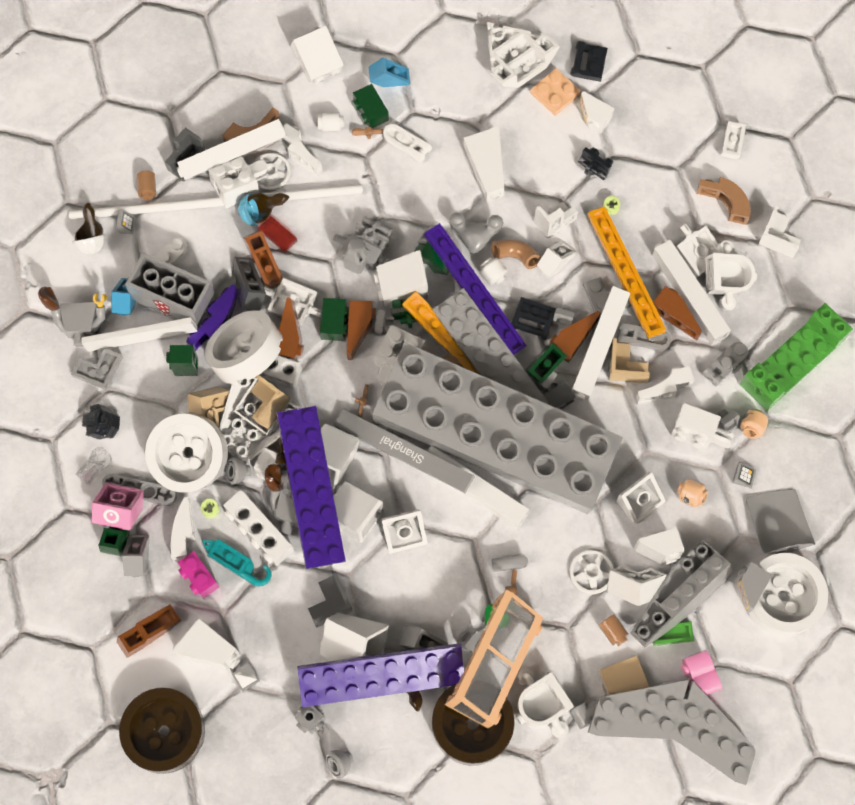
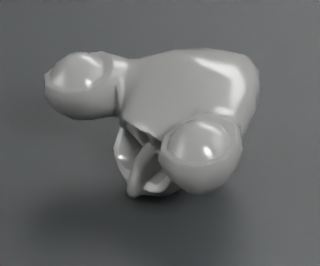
(475, 234)

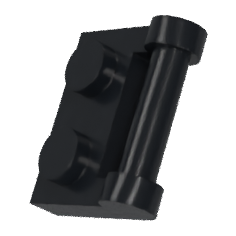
(594, 64)
(536, 313)

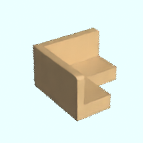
(622, 369)
(273, 401)
(208, 402)

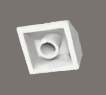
(661, 547)

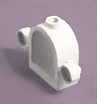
(728, 274)
(543, 703)

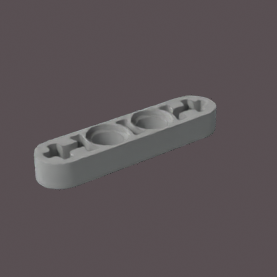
(143, 485)

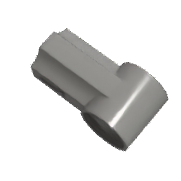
(584, 713)

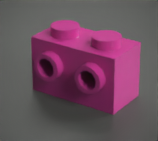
(201, 579)

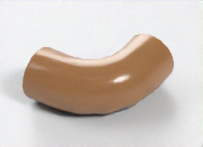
(516, 249)

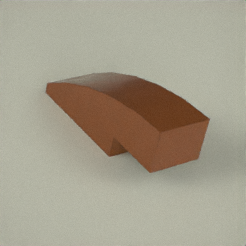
(148, 630)

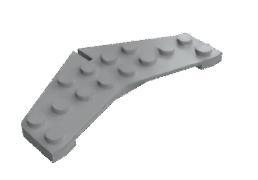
(692, 722)

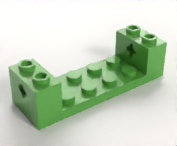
(796, 357)

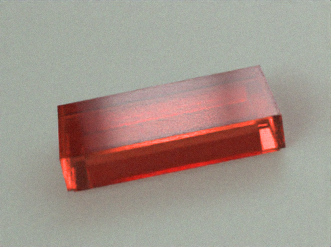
(277, 234)

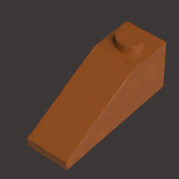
(263, 259)
(675, 311)
(359, 324)
(290, 330)
(573, 336)

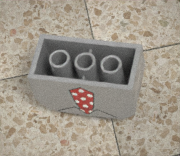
(169, 289)

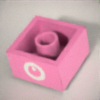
(117, 506)

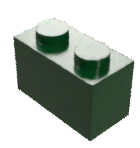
(370, 106)
(333, 319)
(182, 360)
(545, 363)

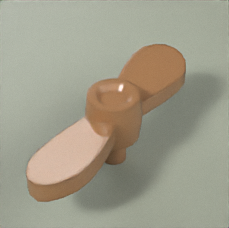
(368, 131)
(362, 401)

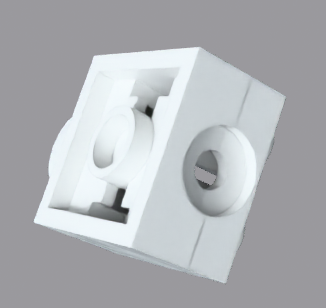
(244, 179)
(390, 349)
(700, 428)

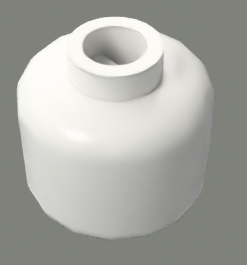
(493, 271)

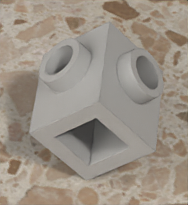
(313, 725)

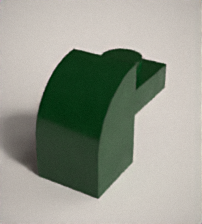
(431, 258)
(113, 541)

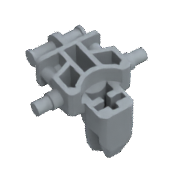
(365, 245)

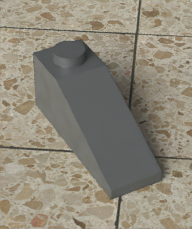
(248, 284)

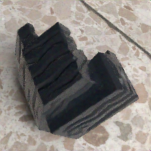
(101, 422)

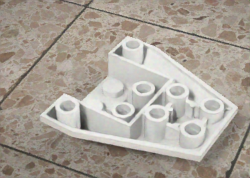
(242, 433)

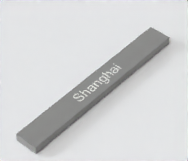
(404, 451)

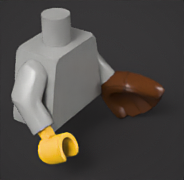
(75, 319)
(281, 505)

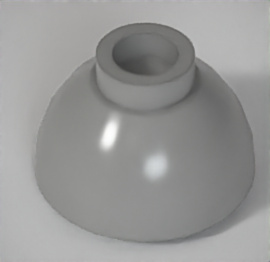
(237, 470)
(339, 762)

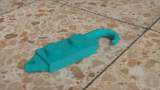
(235, 561)

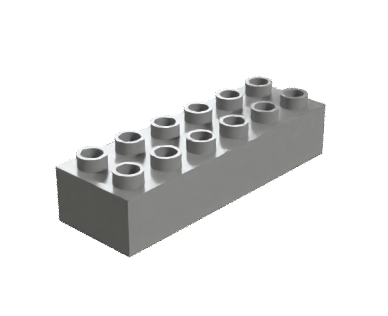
(497, 428)

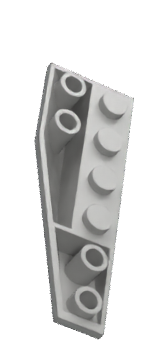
(683, 590)

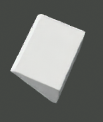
(641, 498)
(404, 531)

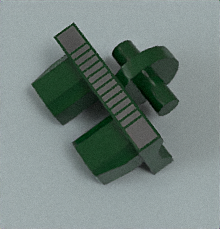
(401, 313)

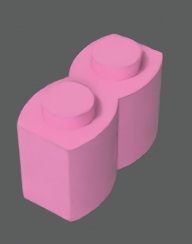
(701, 671)

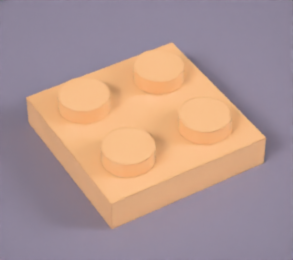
(555, 91)

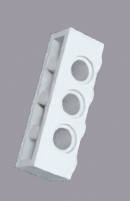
(241, 503)

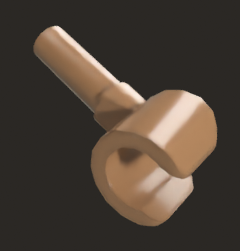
(513, 588)

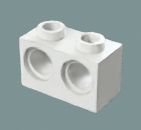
(277, 375)

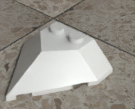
(518, 54)

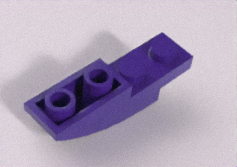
(219, 312)

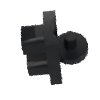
(595, 164)

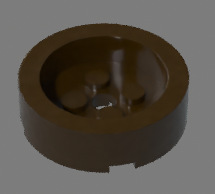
(147, 715)
(468, 745)

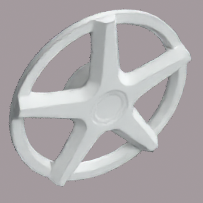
(273, 172)
(590, 572)

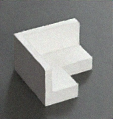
(555, 219)
(774, 235)
(635, 586)

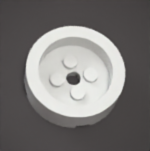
(248, 332)
(168, 461)
(805, 590)

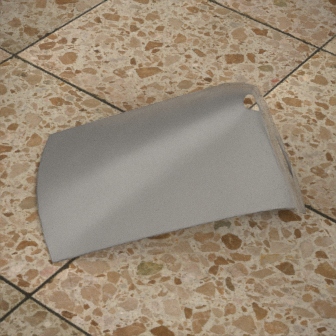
(780, 521)

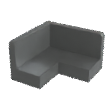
(186, 145)
(335, 601)

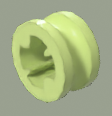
(612, 199)
(215, 510)

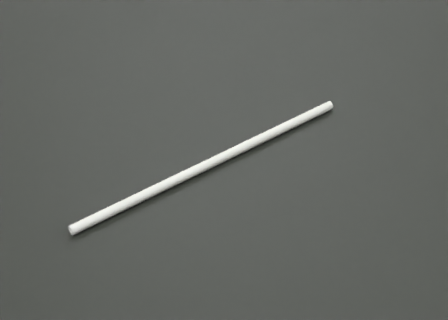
(214, 202)

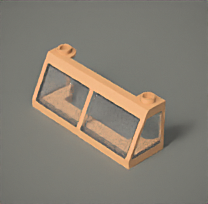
(496, 660)

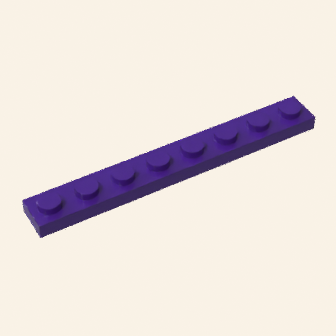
(473, 286)

